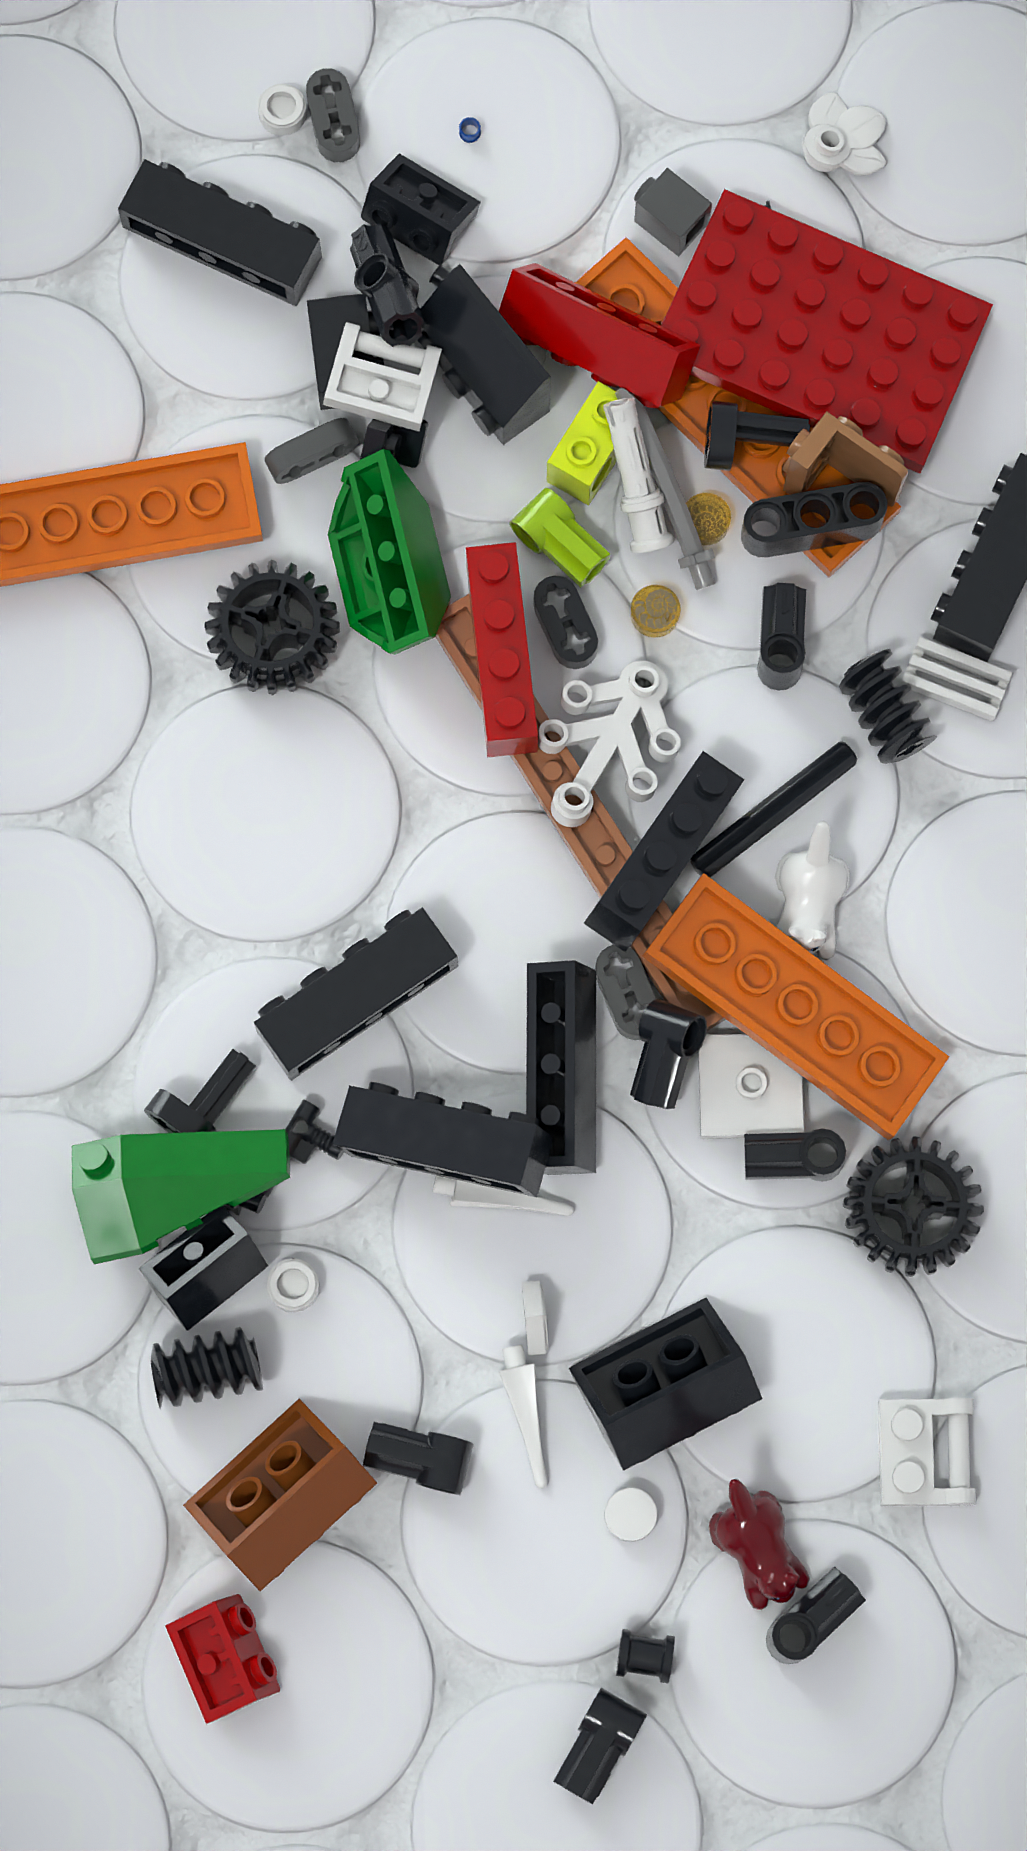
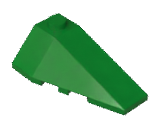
(152, 1184)

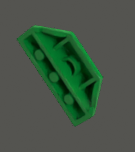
(387, 555)

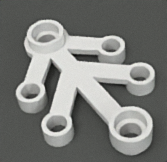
(612, 733)

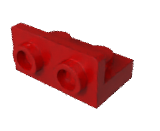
(223, 1657)

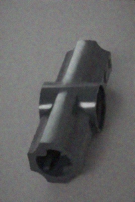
(386, 285)

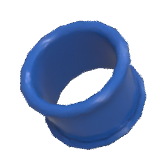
(469, 121)

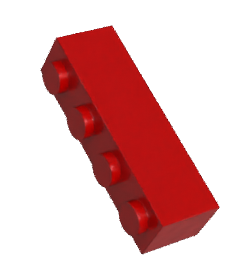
(598, 335)
(501, 650)

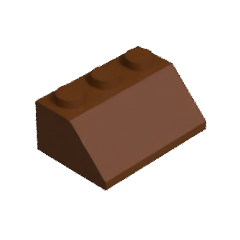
(280, 1494)

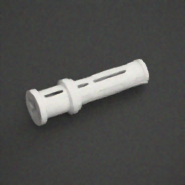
(641, 498)

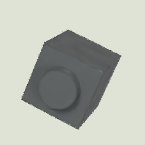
(671, 211)

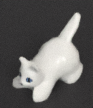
(811, 889)

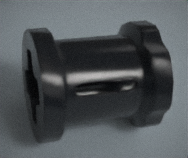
(645, 1656)

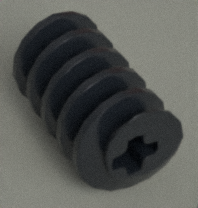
(884, 708)
(205, 1368)

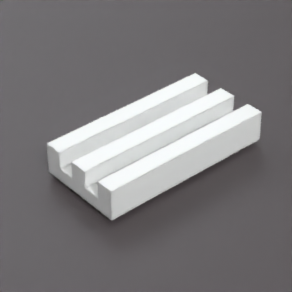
(963, 662)

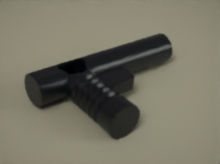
(303, 1144)

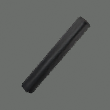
(774, 810)

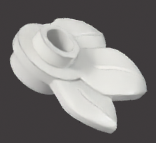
(848, 134)

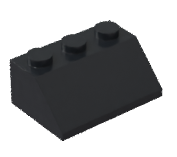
(484, 358)
(666, 1383)

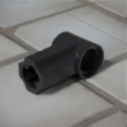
(782, 634)
(670, 1040)
(787, 1157)
(430, 1459)
(816, 1614)
(603, 1737)

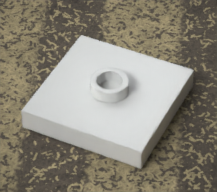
(746, 1090)

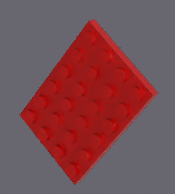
(824, 327)

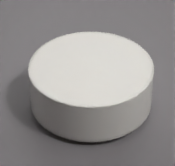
(282, 109)
(293, 1285)
(630, 1514)

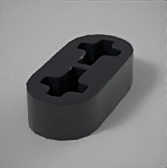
(575, 617)

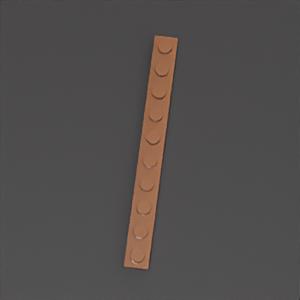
(596, 843)

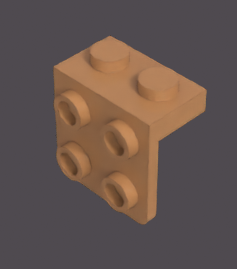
(845, 449)

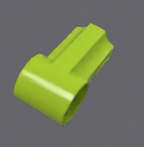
(551, 528)

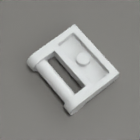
(378, 389)
(907, 1452)

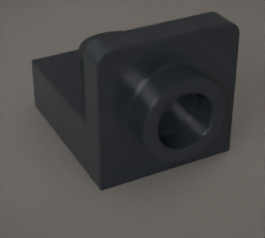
(403, 443)

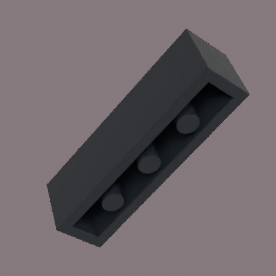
(220, 231)
(990, 574)
(664, 851)
(356, 992)
(563, 1061)
(444, 1139)

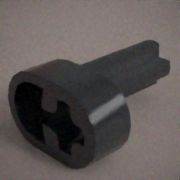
(729, 425)
(209, 1103)

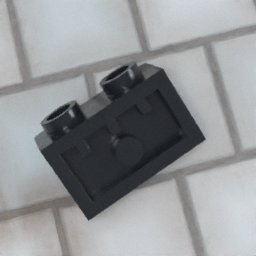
(418, 208)

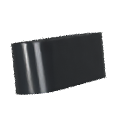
(830, 503)

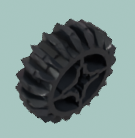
(252, 619)
(934, 1206)

